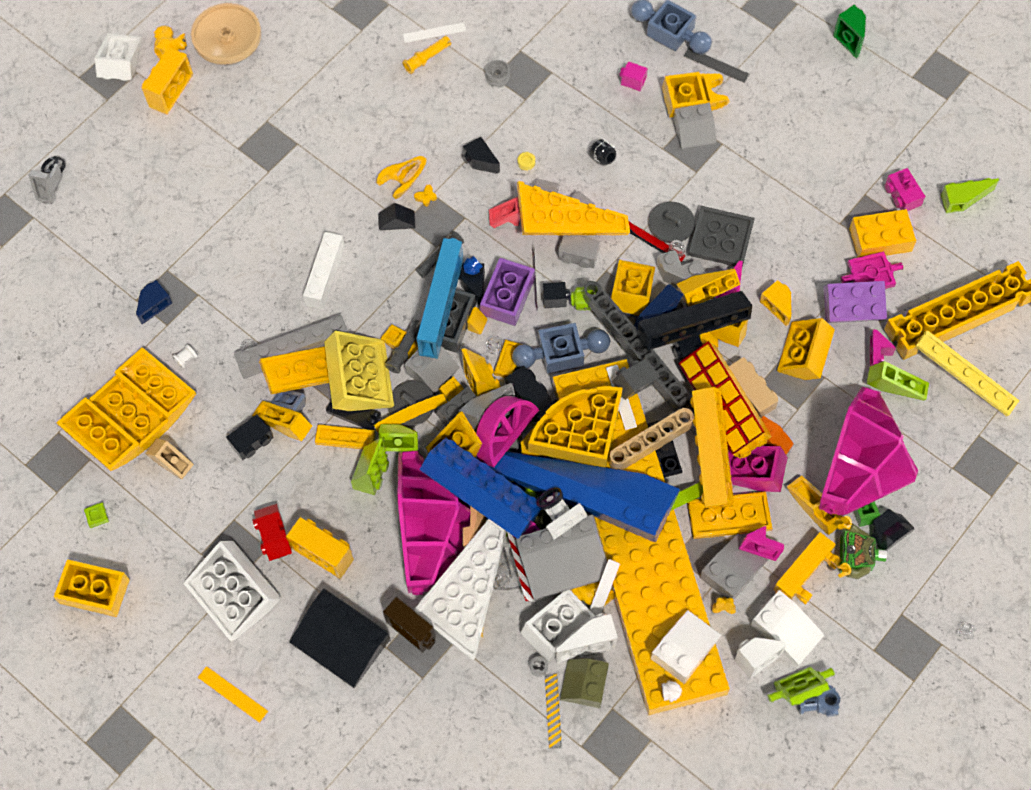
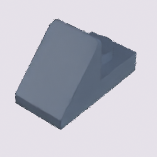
(291, 400)

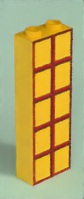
(742, 423)

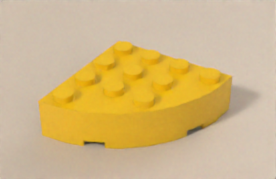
(579, 426)

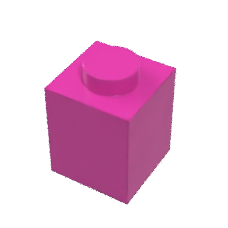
(633, 76)

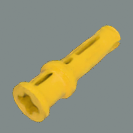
(420, 58)

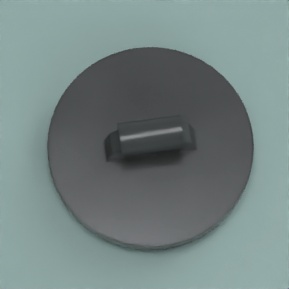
(671, 222)
(407, 395)

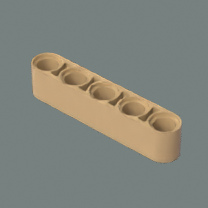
(656, 432)

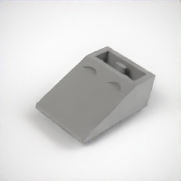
(477, 406)

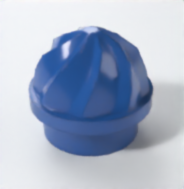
(472, 266)

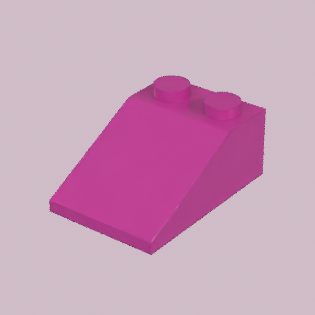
(760, 470)

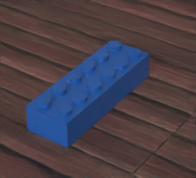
(481, 487)

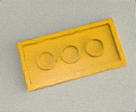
(295, 370)
(747, 515)

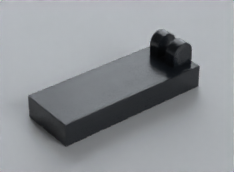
(361, 418)

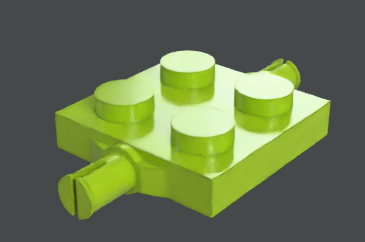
(801, 685)

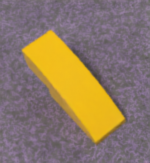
(809, 499)

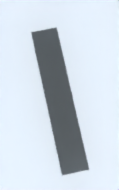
(717, 65)

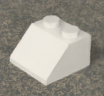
(758, 654)

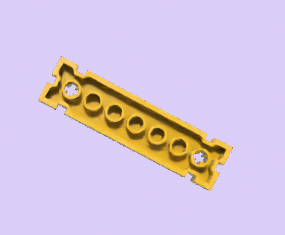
(961, 309)

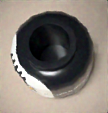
(603, 152)

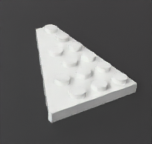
(462, 594)

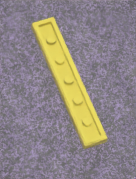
(967, 373)

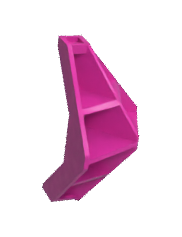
(868, 457)
(429, 524)

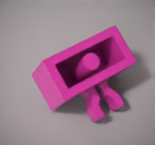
(904, 190)

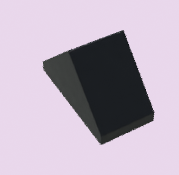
(396, 218)

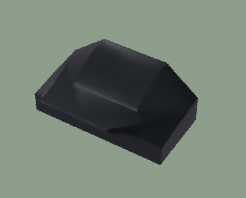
(890, 529)

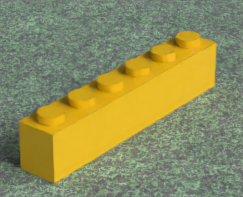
(712, 447)

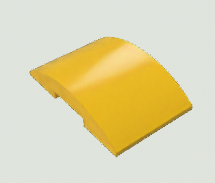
(128, 411)

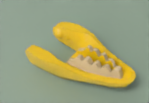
(405, 173)

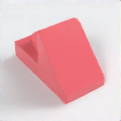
(505, 213)

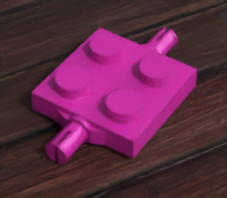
(871, 269)

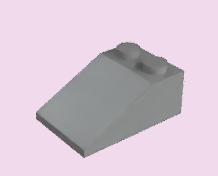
(732, 569)

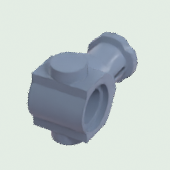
(818, 703)

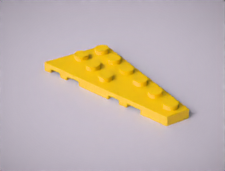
(561, 215)

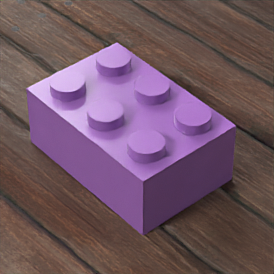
(507, 291)
(855, 302)

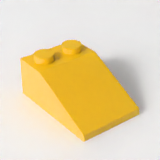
(632, 286)
(478, 373)
(461, 433)

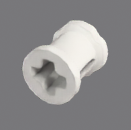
(184, 356)

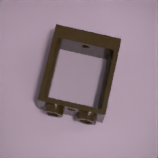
(410, 625)

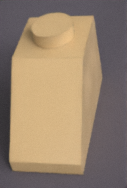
(169, 458)

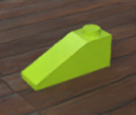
(897, 381)

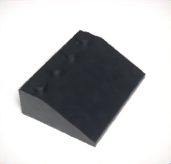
(339, 638)

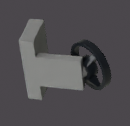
(46, 181)

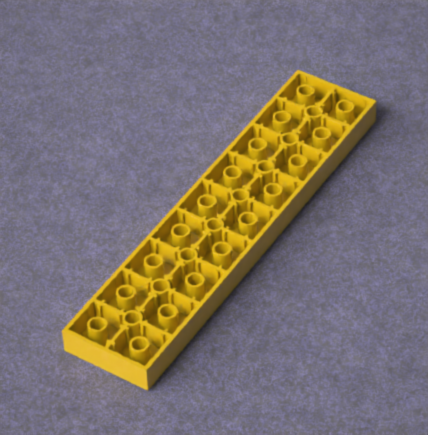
(653, 579)

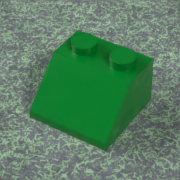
(851, 29)

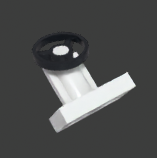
(562, 516)

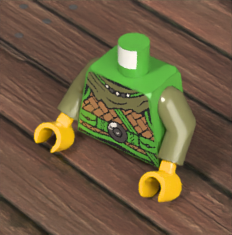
(857, 551)

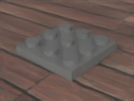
(721, 236)

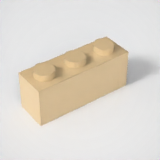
(754, 387)

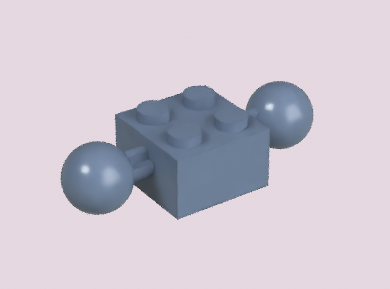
(671, 25)
(561, 348)

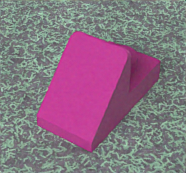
(879, 347)
(760, 545)

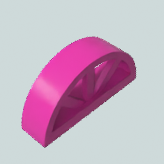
(497, 444)

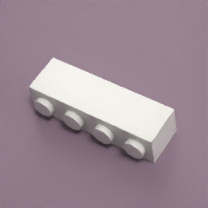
(323, 270)

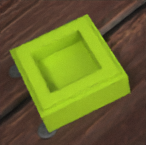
(96, 515)

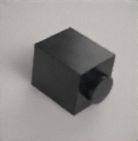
(555, 295)

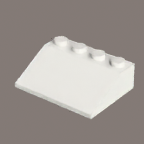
(231, 589)

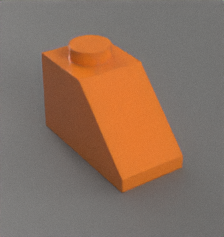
(779, 437)

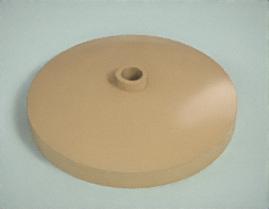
(226, 33)

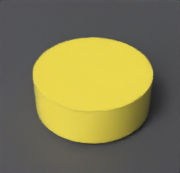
(526, 161)

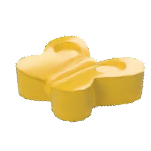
(426, 196)
(724, 604)

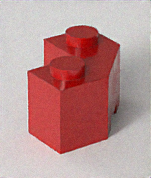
(272, 531)

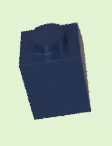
(152, 301)

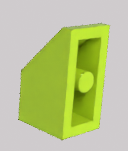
(398, 437)

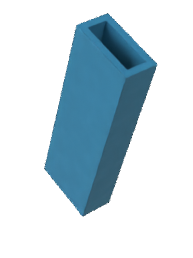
(440, 298)

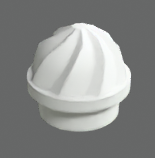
(671, 691)

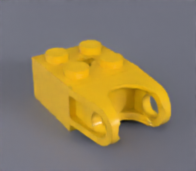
(692, 90)

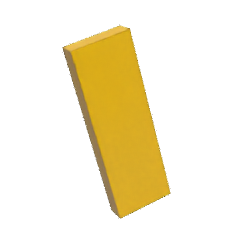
(343, 437)

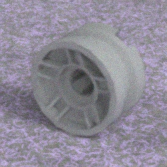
(503, 71)

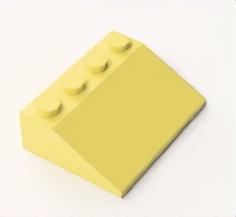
(358, 372)

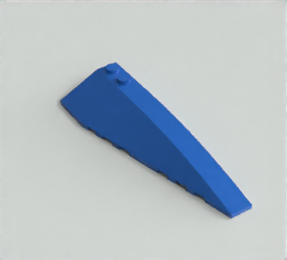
(613, 495)

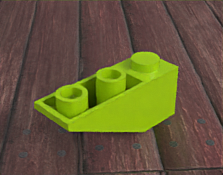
(963, 195)

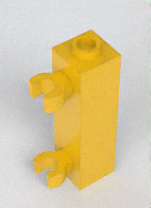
(805, 566)

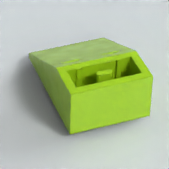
(371, 468)

